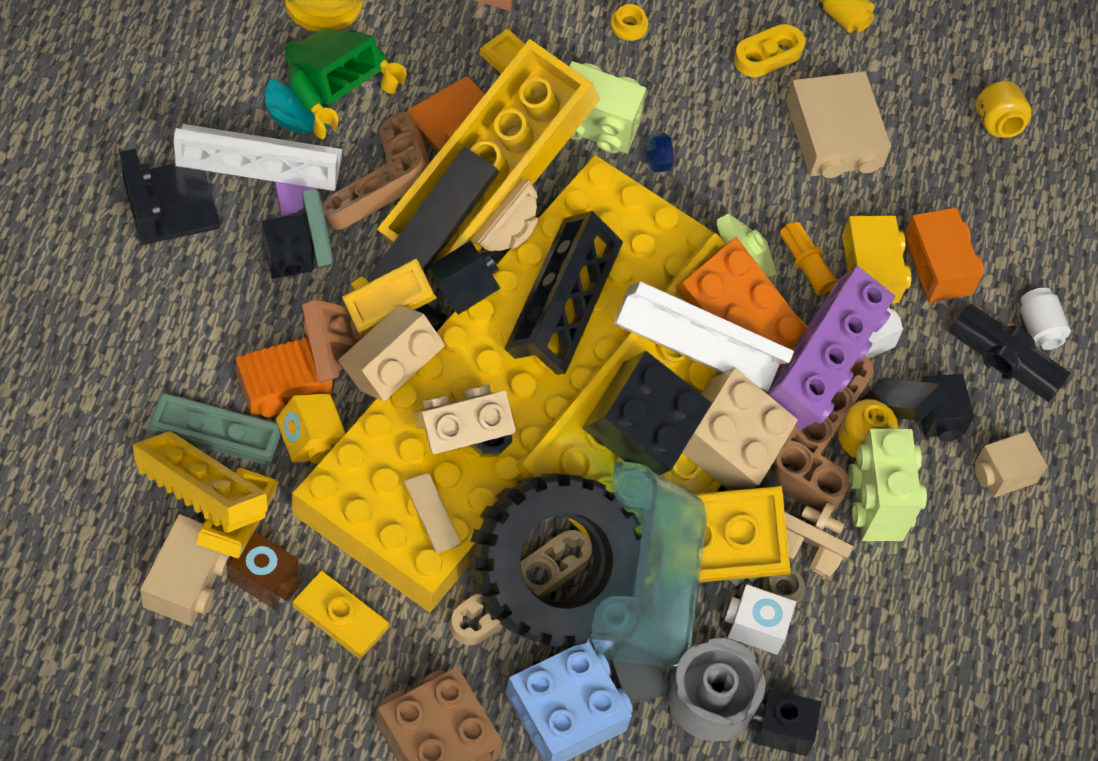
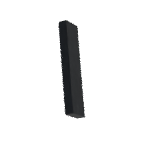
(439, 214)

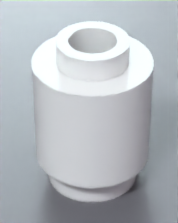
(1044, 318)

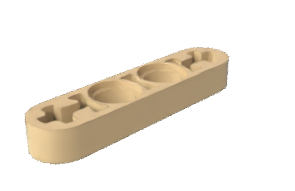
(540, 558)

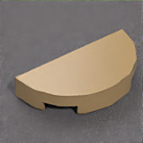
(511, 221)

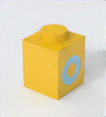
(310, 427)

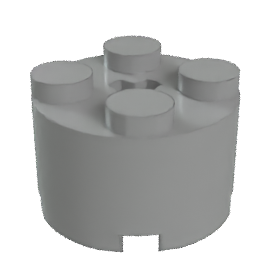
(711, 713)

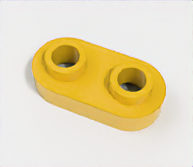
(766, 50)

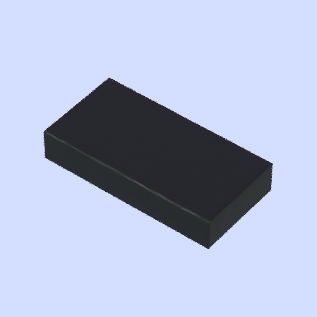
(907, 398)

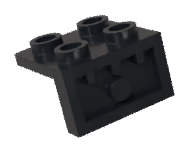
(167, 200)

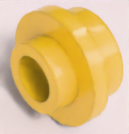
(633, 14)

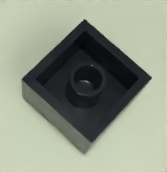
(647, 414)

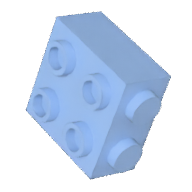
(569, 703)

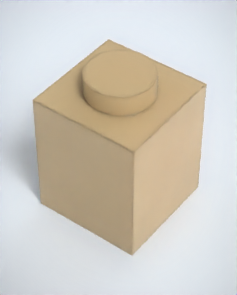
(1009, 464)

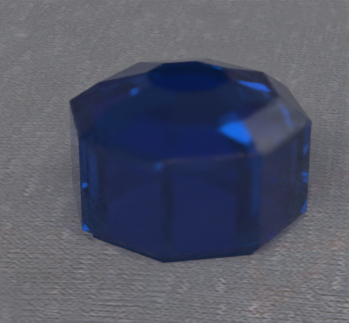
(659, 152)

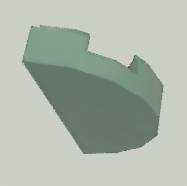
(316, 229)

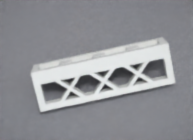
(257, 157)
(699, 335)

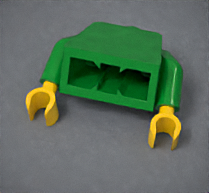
(333, 65)

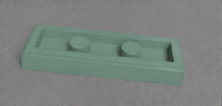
(216, 428)

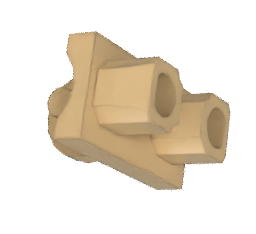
(830, 549)

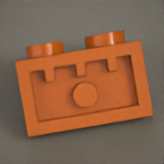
(445, 111)

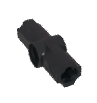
(1009, 352)

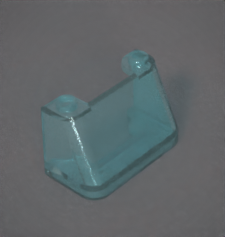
(660, 617)

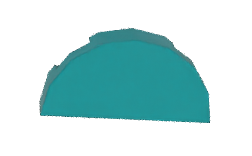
(286, 108)

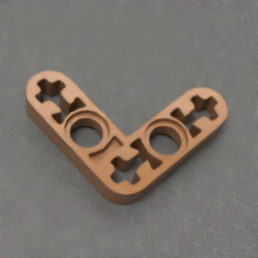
(406, 162)

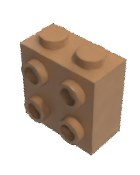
(438, 722)

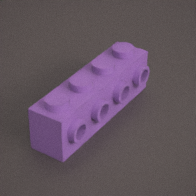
(831, 346)

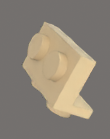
(465, 421)

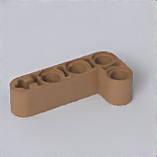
(808, 455)

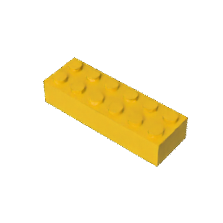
(514, 128)

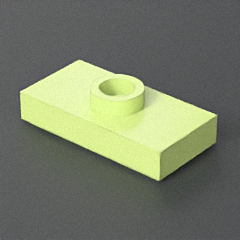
(751, 239)

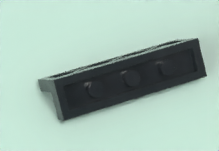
(557, 283)

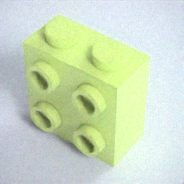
(618, 112)
(887, 485)

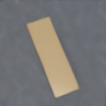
(432, 513)

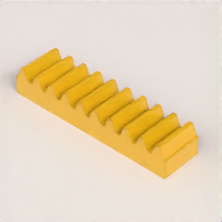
(200, 481)

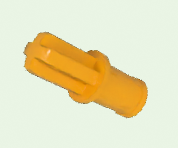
(808, 258)

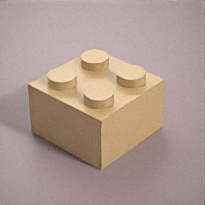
(739, 432)

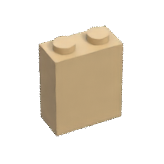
(838, 124)

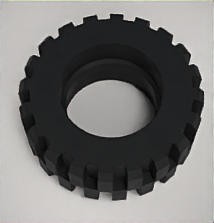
(501, 544)

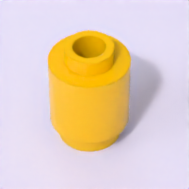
(850, 13)

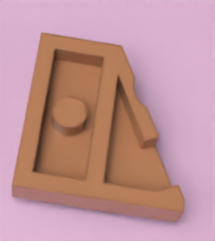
(330, 336)

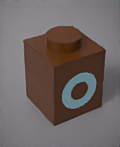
(265, 571)

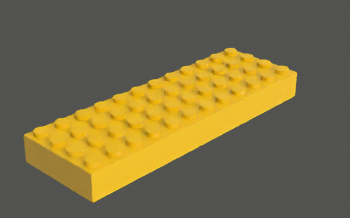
(359, 486)

